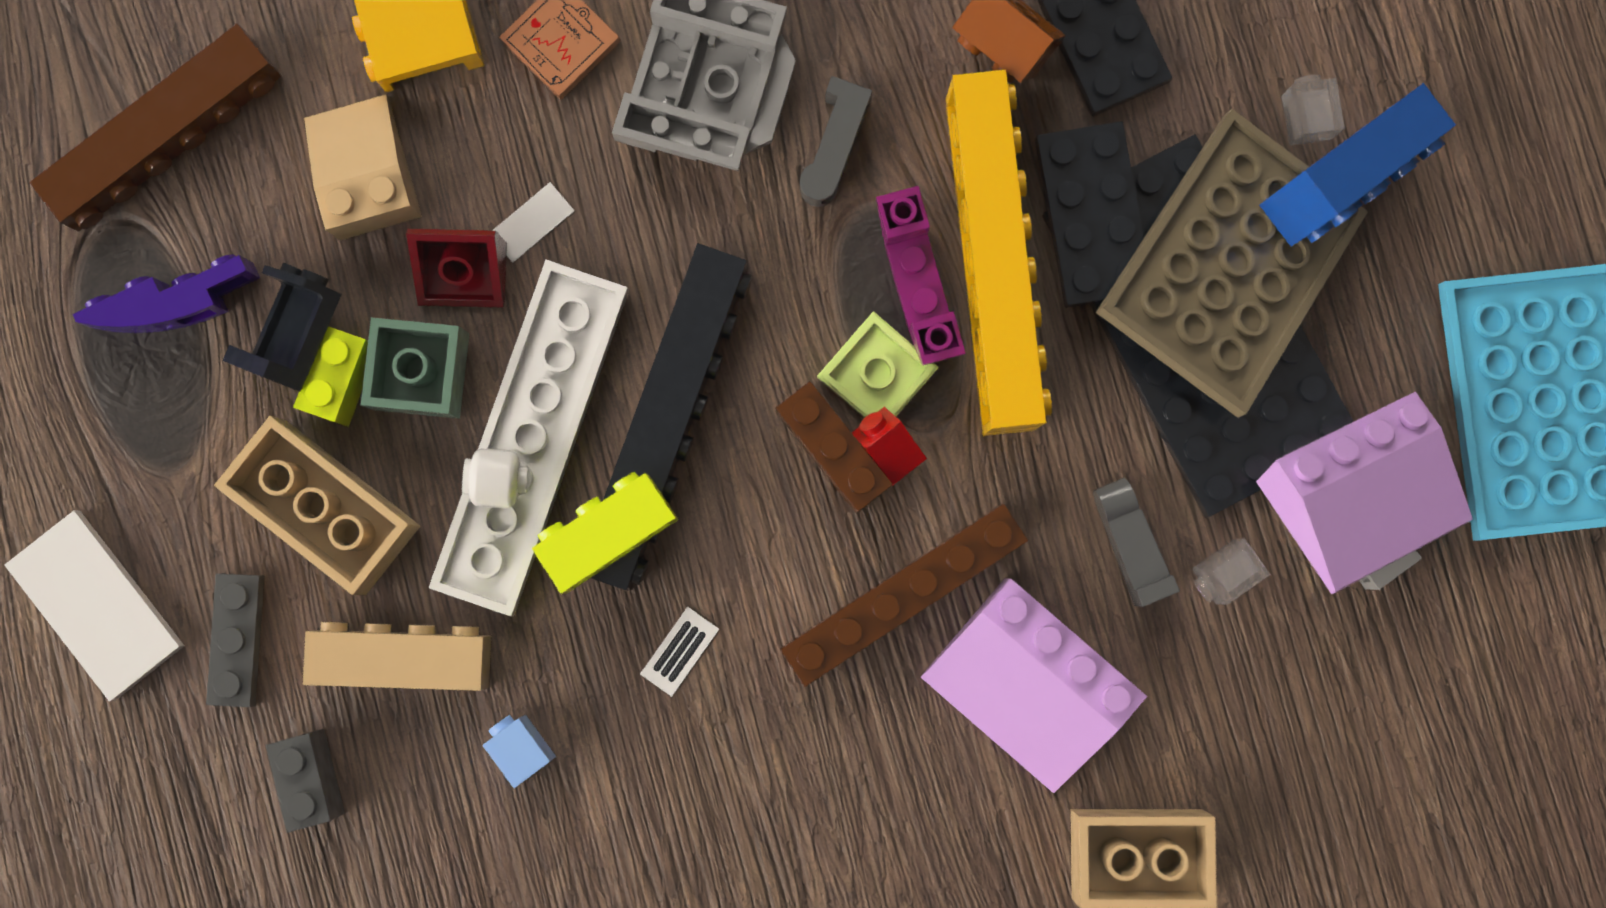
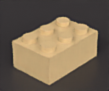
(1143, 858)

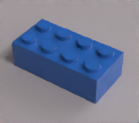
(1359, 168)

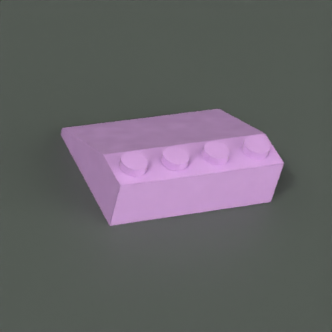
(1368, 492)
(1033, 685)

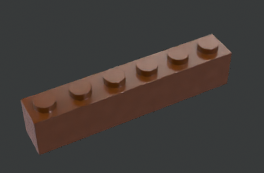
(156, 130)
(903, 594)

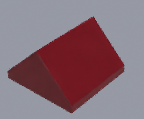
(458, 267)

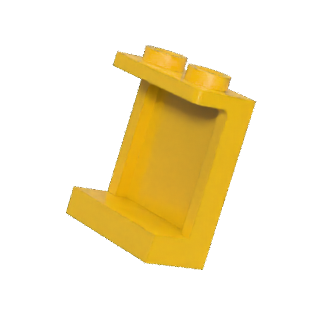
(415, 38)

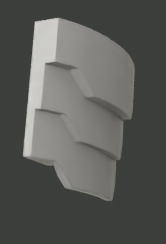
(709, 80)

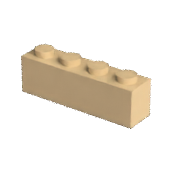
(397, 659)

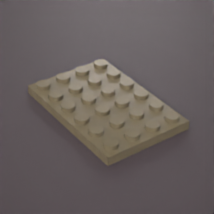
(1215, 278)

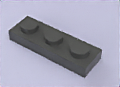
(235, 640)

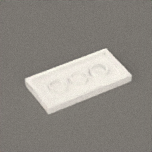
(94, 605)

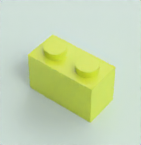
(335, 378)

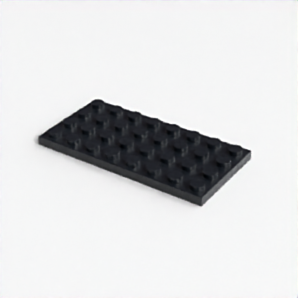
(1209, 444)

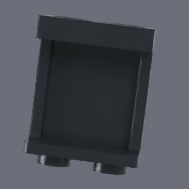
(291, 329)

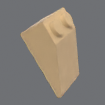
(360, 169)

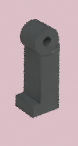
(823, 177)
(1133, 544)

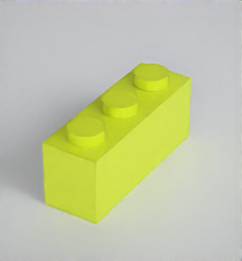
(603, 532)

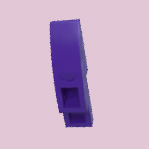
(157, 307)

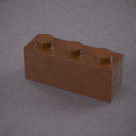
(833, 447)

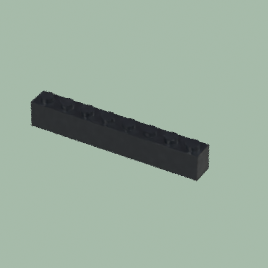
(676, 386)

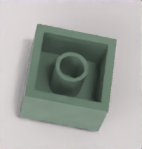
(415, 368)

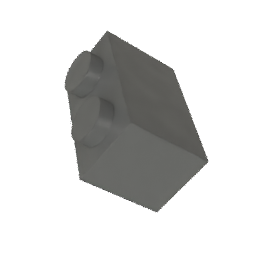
(305, 780)

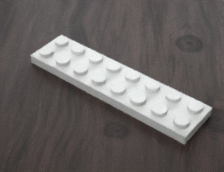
(539, 420)

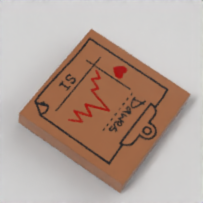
(560, 42)

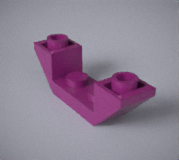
(917, 276)

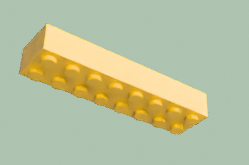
(996, 253)

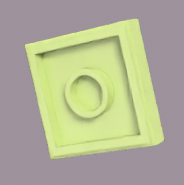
(876, 369)

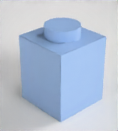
(518, 749)

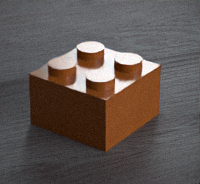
(1009, 35)

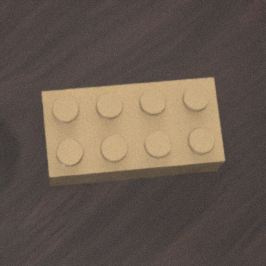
(317, 506)

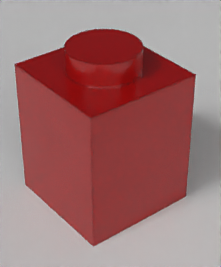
(889, 444)

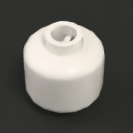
(494, 478)

